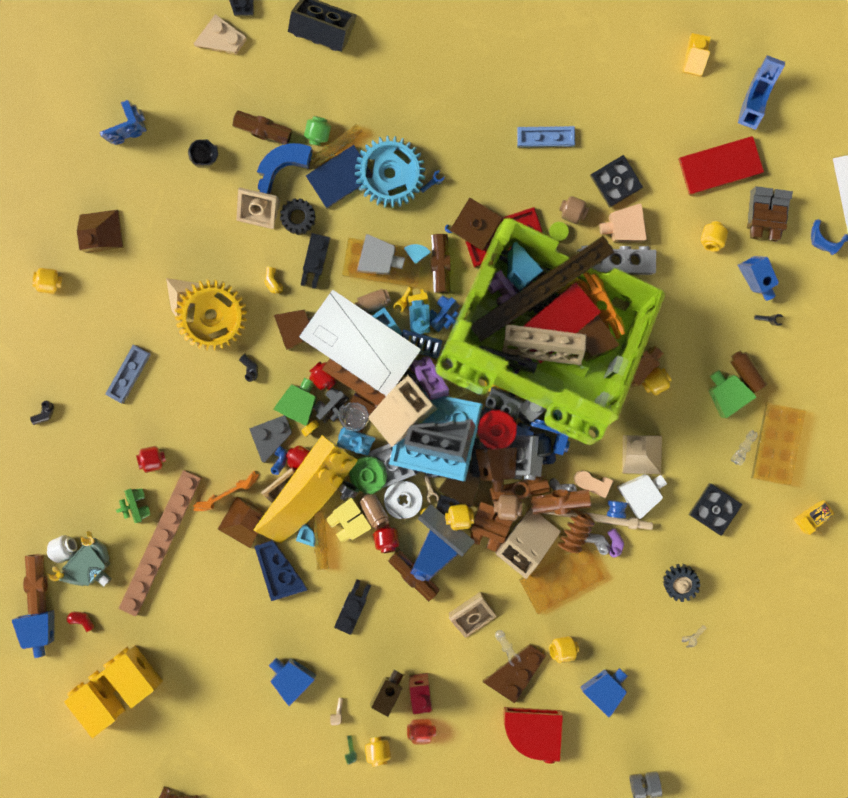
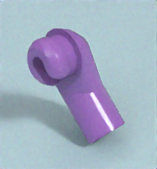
(617, 543)

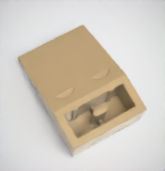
(400, 409)
(527, 543)

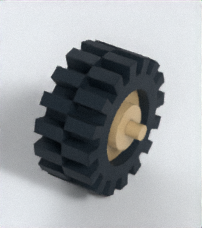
(681, 582)

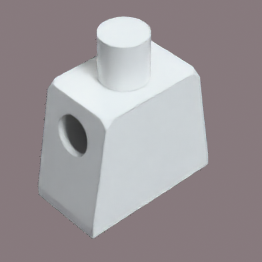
(642, 493)

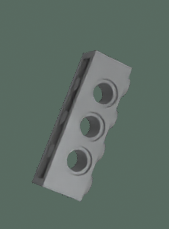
(646, 264)

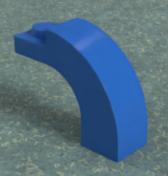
(758, 93)
(281, 157)

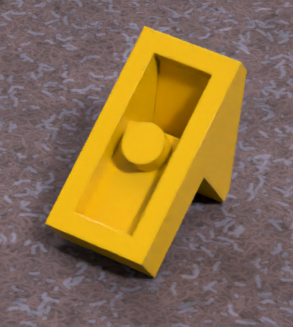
(696, 54)

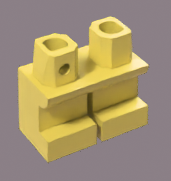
(352, 528)

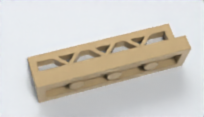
(544, 341)

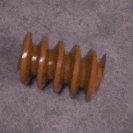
(578, 533)

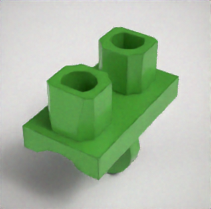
(137, 513)

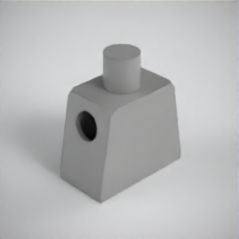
(378, 257)
(529, 412)

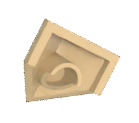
(175, 288)

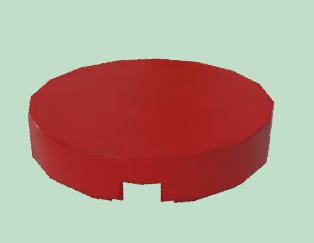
(497, 429)

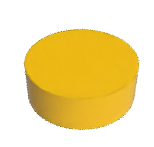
(311, 427)

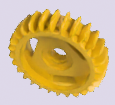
(225, 316)

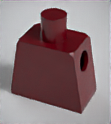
(420, 694)

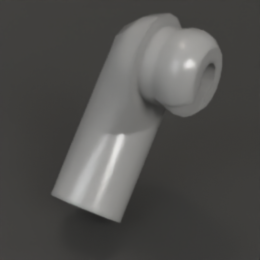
(555, 485)

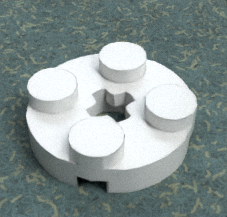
(392, 501)

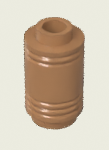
(374, 301)
(374, 511)

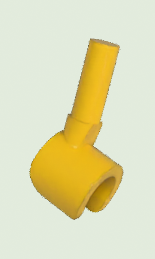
(403, 301)

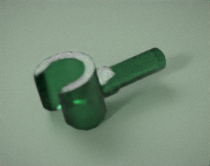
(352, 756)

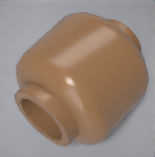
(574, 210)
(508, 507)

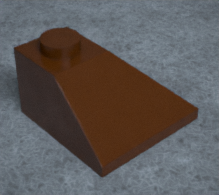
(99, 231)
(241, 521)

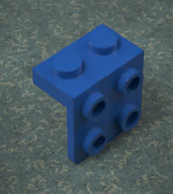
(131, 128)
(561, 442)

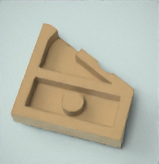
(220, 37)

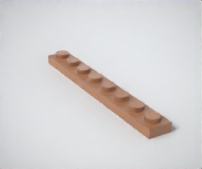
(160, 543)

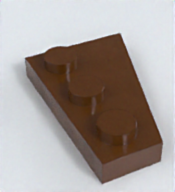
(512, 680)

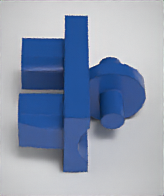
(446, 315)

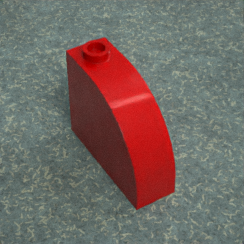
(535, 732)

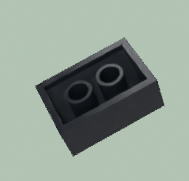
(321, 23)

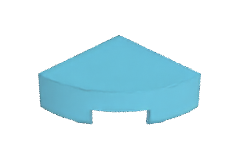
(417, 252)
(306, 535)

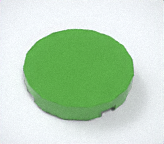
(368, 474)

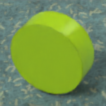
(558, 231)

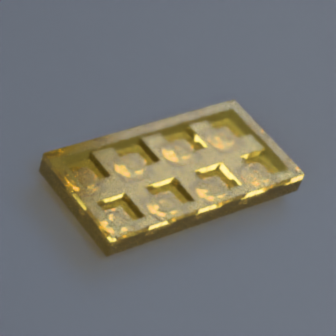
(407, 276)
(778, 444)
(562, 579)

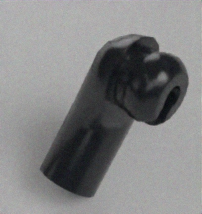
(45, 415)

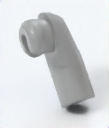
(600, 542)

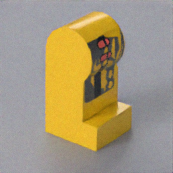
(814, 517)

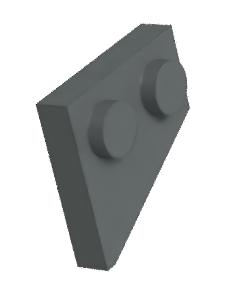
(270, 436)

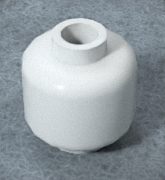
(61, 549)

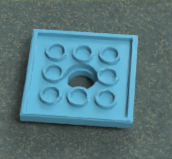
(447, 410)

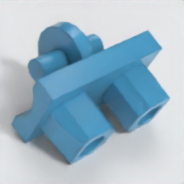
(419, 317)
(355, 441)

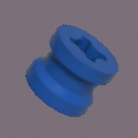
(617, 509)

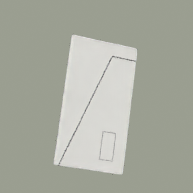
(360, 343)

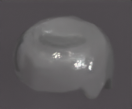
(353, 417)

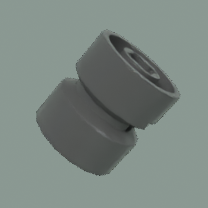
(652, 783)

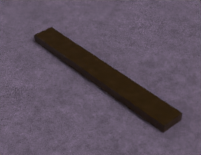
(542, 288)

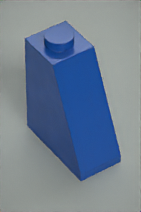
(432, 557)

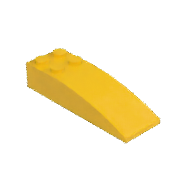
(307, 490)

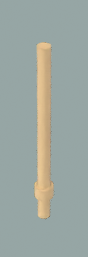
(632, 523)

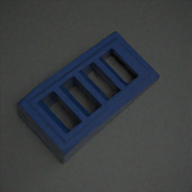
(432, 345)

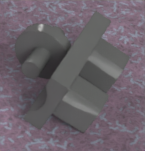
(504, 401)
(331, 410)

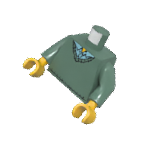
(86, 565)

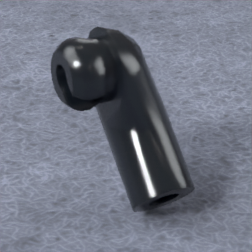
(251, 368)

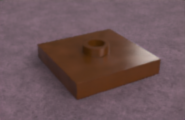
(475, 224)

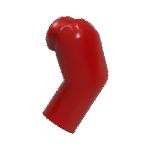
(80, 618)

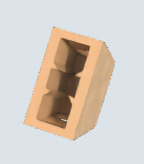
(625, 225)

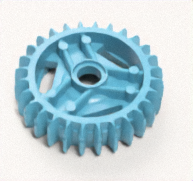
(384, 158)

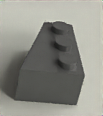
(442, 440)

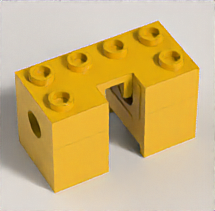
(96, 704)

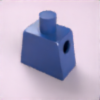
(759, 276)
(35, 631)
(290, 679)
(606, 690)

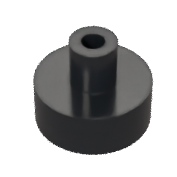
(348, 490)

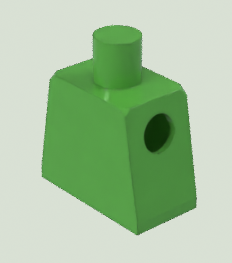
(729, 394)
(298, 402)

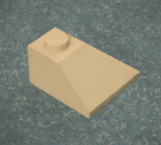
(642, 454)

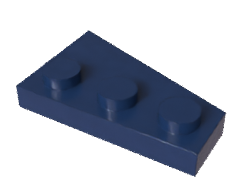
(278, 572)

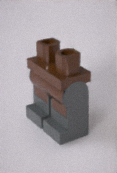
(768, 212)

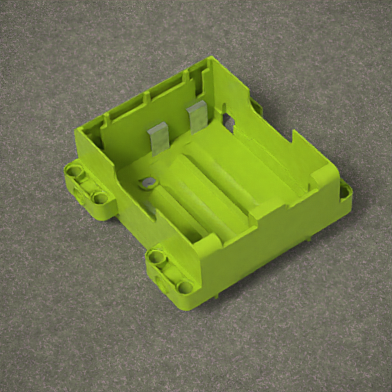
(581, 395)

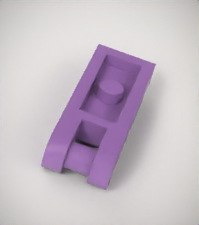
(429, 379)

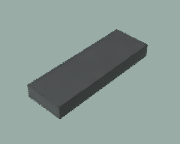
(436, 523)

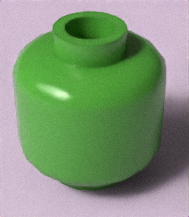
(317, 130)

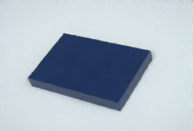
(337, 177)

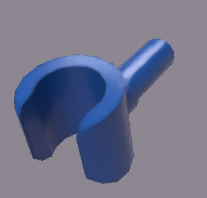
(433, 181)

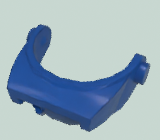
(821, 243)

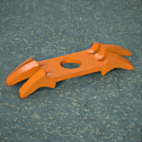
(596, 294)
(246, 484)

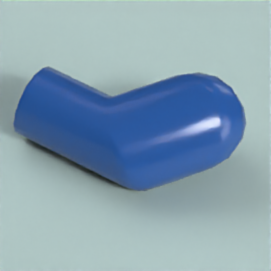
(281, 462)

